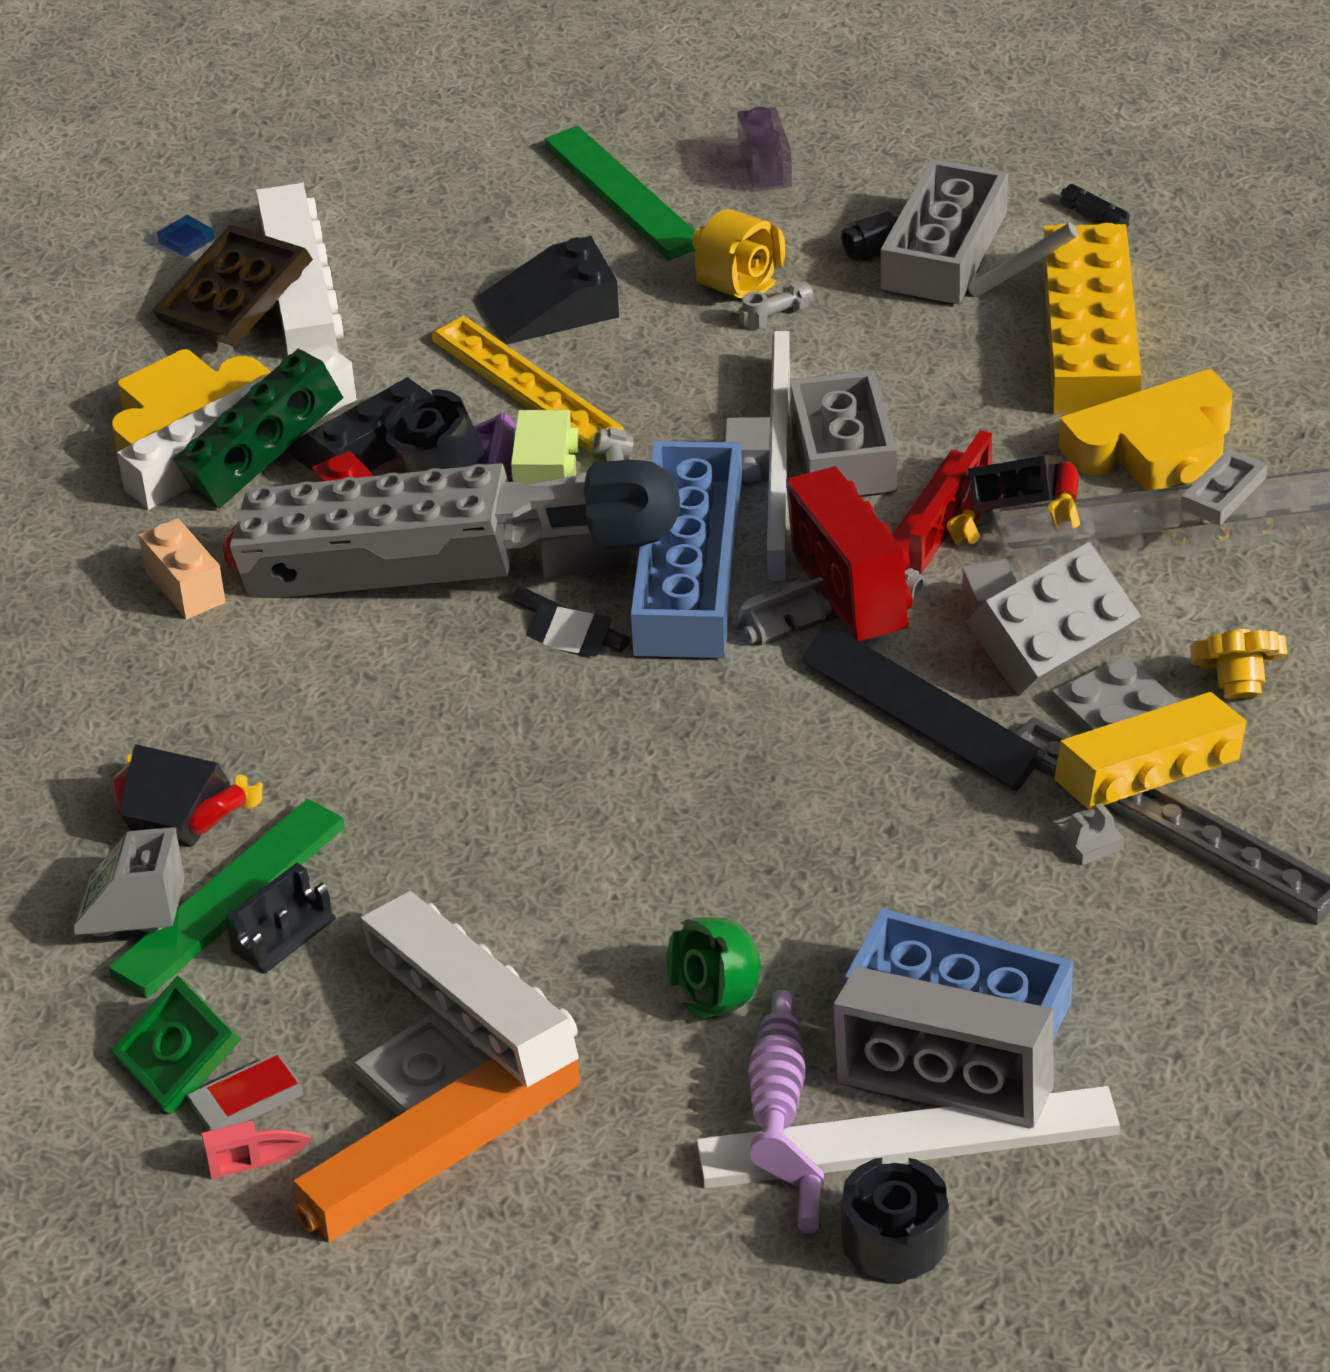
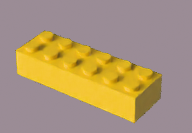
(1091, 318)

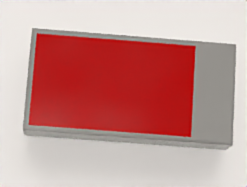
(245, 1093)

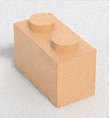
(182, 568)

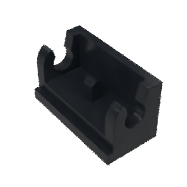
(279, 919)

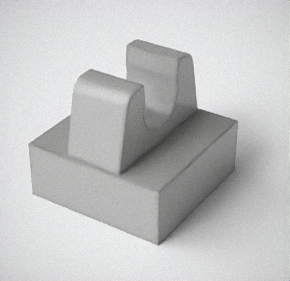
(1091, 835)

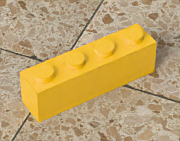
(1149, 750)

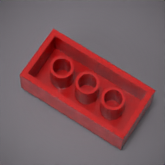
(851, 550)

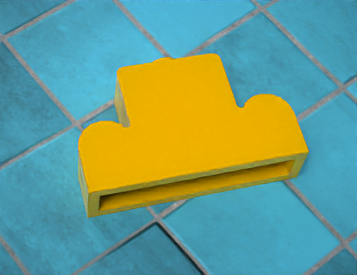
(175, 390)
(1156, 434)

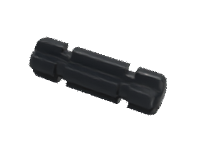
(1093, 206)

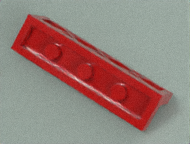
(926, 522)

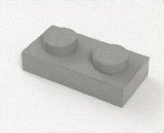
(1224, 487)

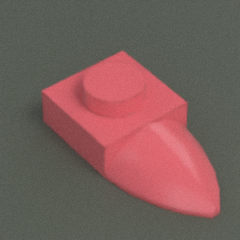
(243, 1148)

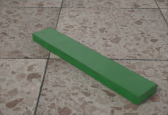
(622, 192)
(203, 915)

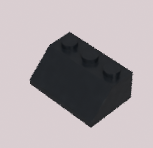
(357, 430)

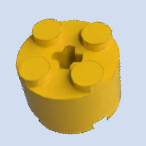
(735, 246)

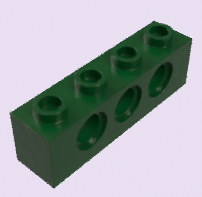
(258, 428)

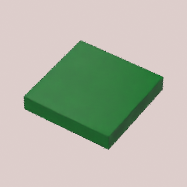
(175, 1045)

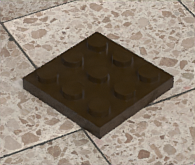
(232, 285)

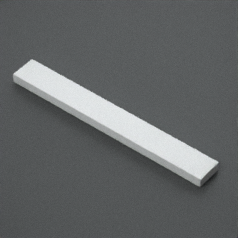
(778, 457)
(914, 1135)

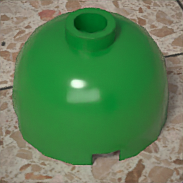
(716, 957)

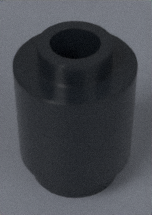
(867, 235)

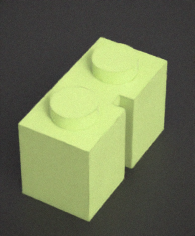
(544, 446)

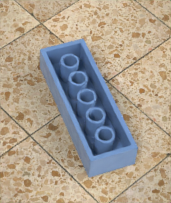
(688, 573)

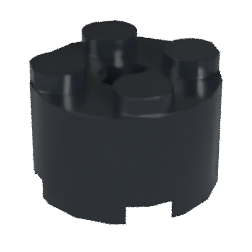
(432, 433)
(894, 1219)

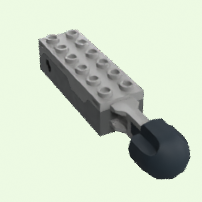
(434, 525)

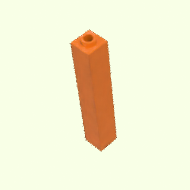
(420, 1145)

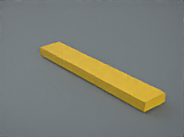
(519, 377)

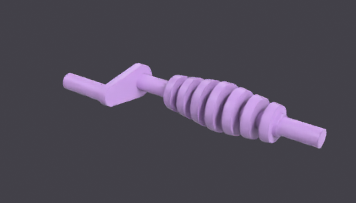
(775, 1087)

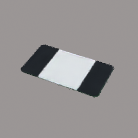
(569, 629)

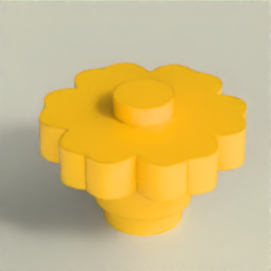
(1239, 659)

